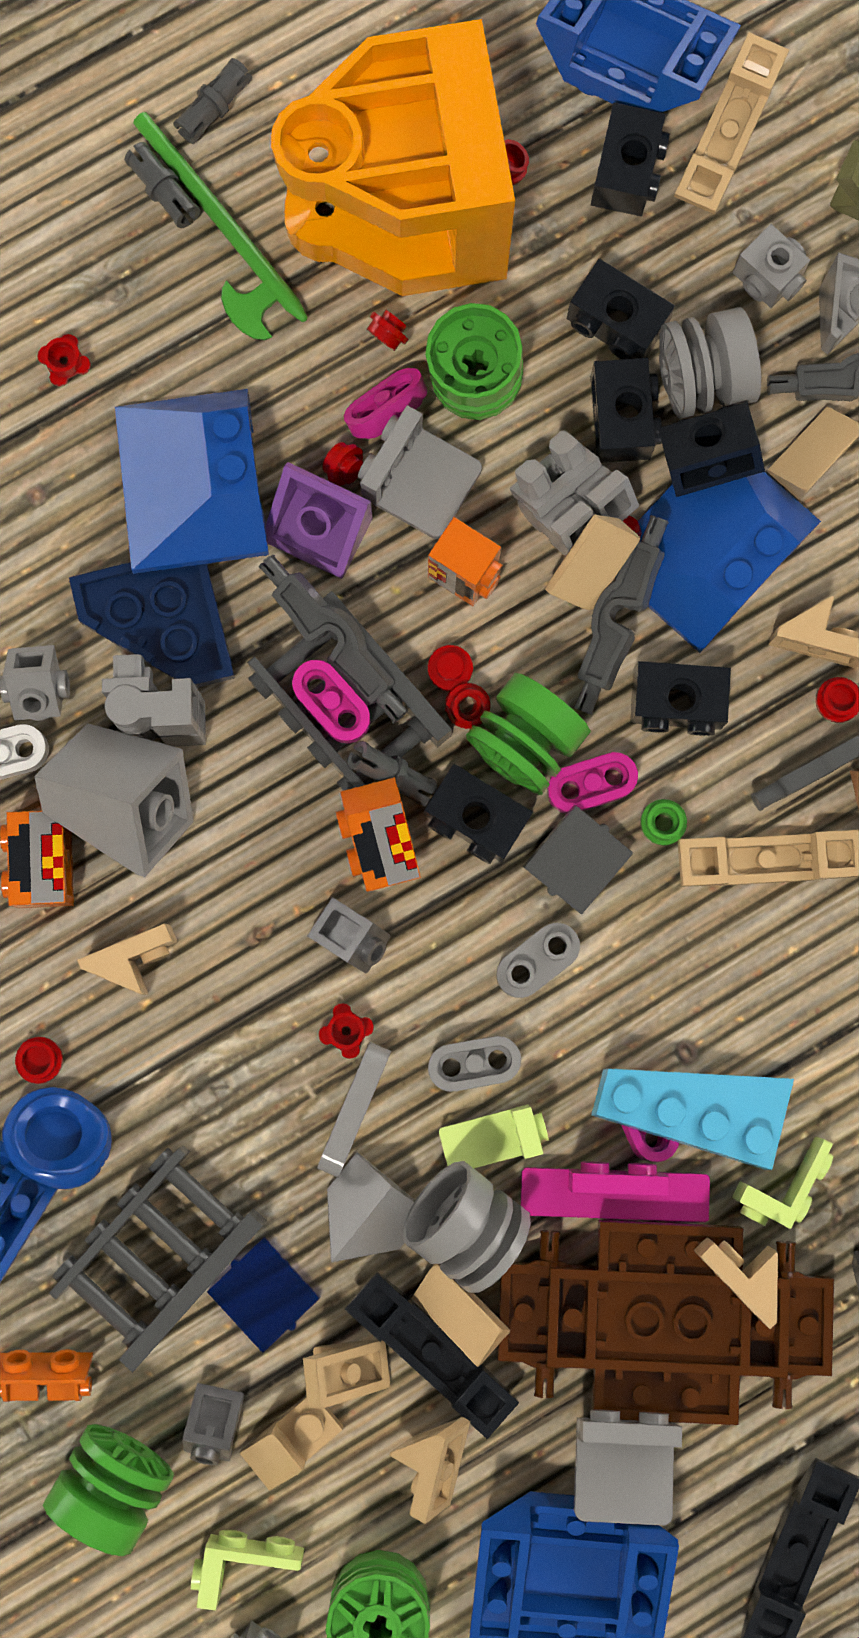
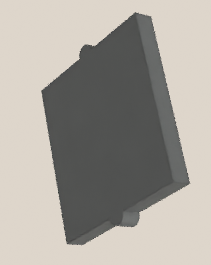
(578, 859)

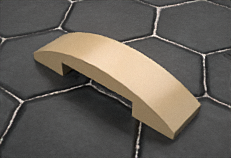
(732, 123)
(768, 859)

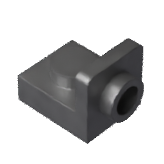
(350, 936)
(212, 1424)

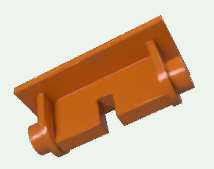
(61, 1371)

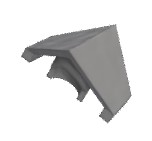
(839, 301)
(365, 1211)

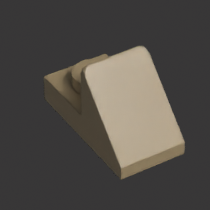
(809, 636)
(118, 961)
(754, 1285)
(345, 1372)
(289, 1442)
(437, 1460)

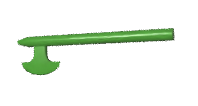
(243, 309)

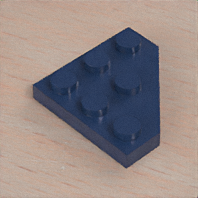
(159, 615)

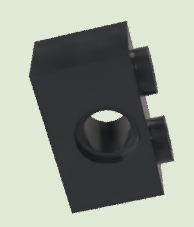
(630, 134)
(611, 290)
(624, 383)
(712, 449)
(705, 685)
(464, 790)

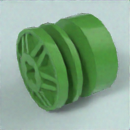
(470, 337)
(534, 727)
(107, 1490)
(382, 1586)

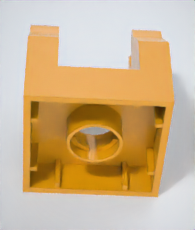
(408, 166)

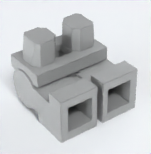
(568, 490)
(146, 712)

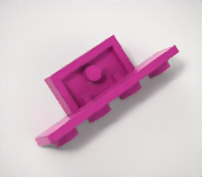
(615, 1194)

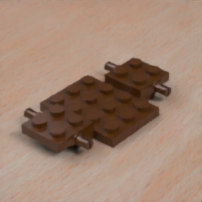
(662, 1323)

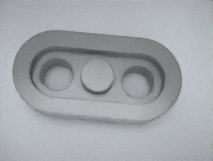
(538, 960)
(474, 1063)

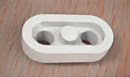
(10, 741)

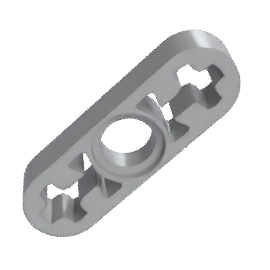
(354, 1109)

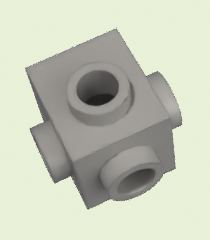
(772, 267)
(34, 683)

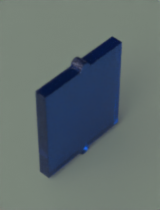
(263, 1294)

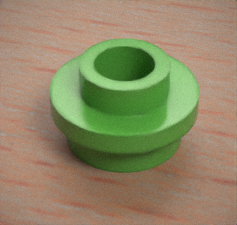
(675, 814)

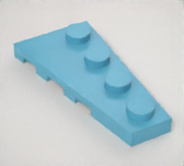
(705, 1111)

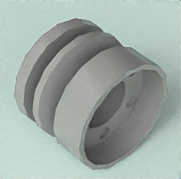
(719, 361)
(466, 1227)

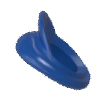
(57, 1138)

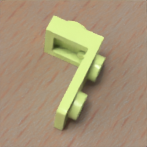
(494, 1137)
(796, 1201)
(235, 1547)

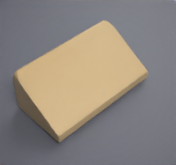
(814, 452)
(593, 561)
(460, 1315)

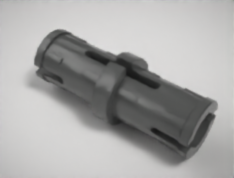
(212, 100)
(162, 185)
(382, 767)

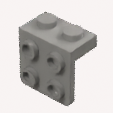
(418, 475)
(625, 1468)

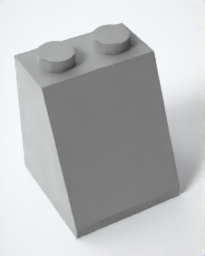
(118, 795)

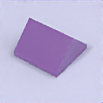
(317, 520)

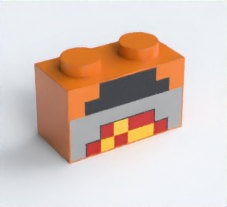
(465, 562)
(379, 835)
(37, 861)

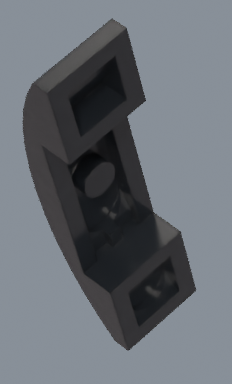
(428, 1350)
(798, 1550)

